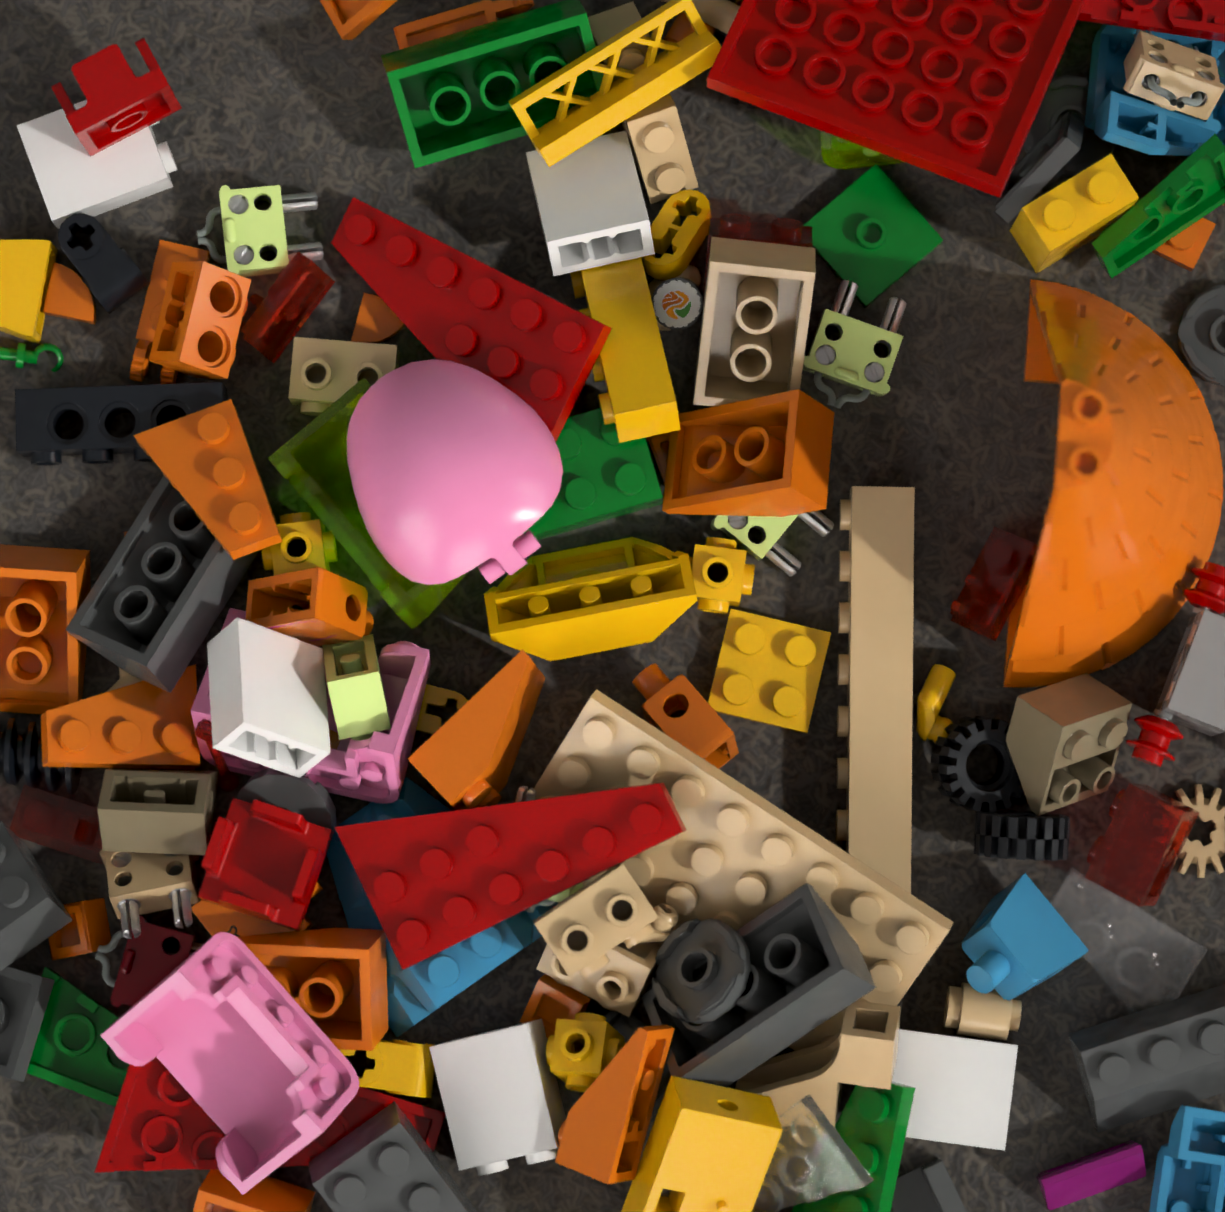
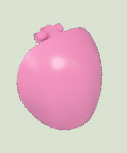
(450, 471)

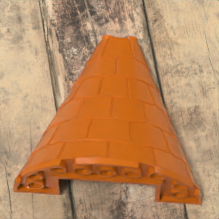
(1129, 493)

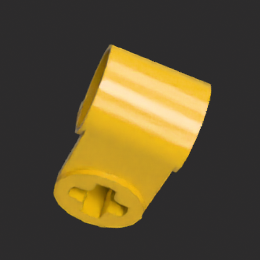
(399, 1068)

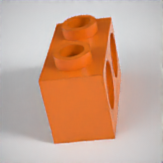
(200, 320)

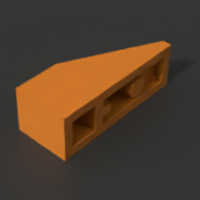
(613, 1115)

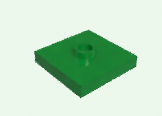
(871, 235)

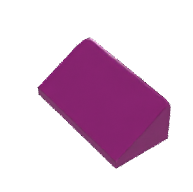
(1092, 1174)

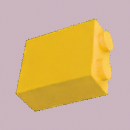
(1073, 213)

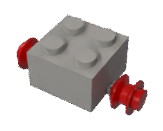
(1197, 676)

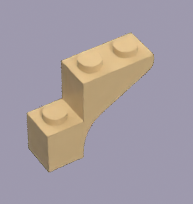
(656, 130)
(856, 1055)

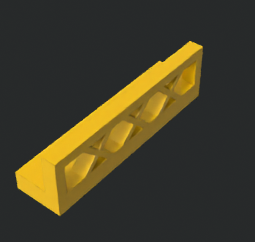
(626, 95)

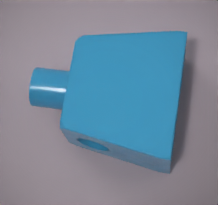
(1019, 942)

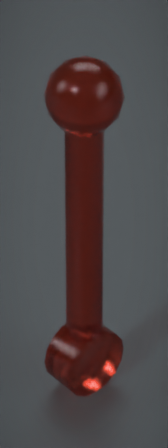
(228, 780)

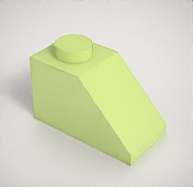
(356, 688)

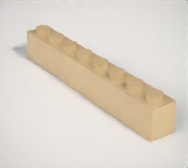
(877, 679)

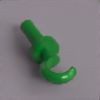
(22, 355)

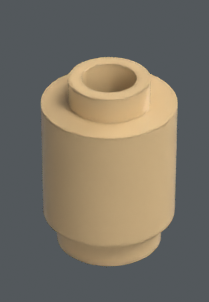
(980, 1013)

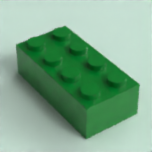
(459, 86)
(598, 477)

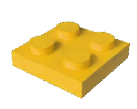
(769, 671)

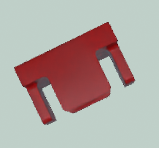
(116, 98)
(264, 862)

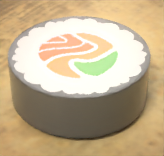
(678, 303)

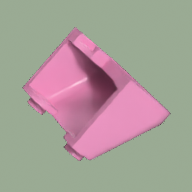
(358, 768)
(240, 1056)

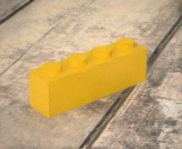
(633, 357)

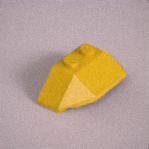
(591, 599)

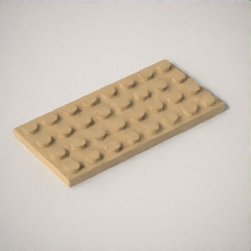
(741, 851)

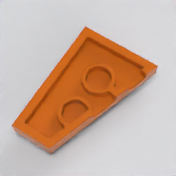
(216, 475)
(125, 729)

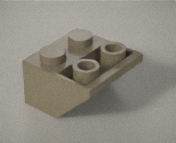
(1067, 741)
(157, 810)

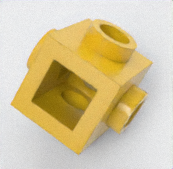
(319, 551)
(715, 596)
(582, 1049)

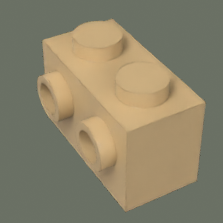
(329, 368)
(596, 921)
(616, 984)

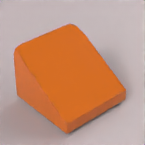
(85, 931)

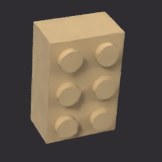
(753, 320)

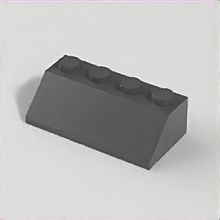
(159, 592)
(799, 978)
(1153, 1059)

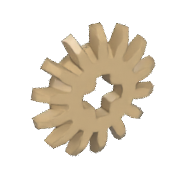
(1194, 851)

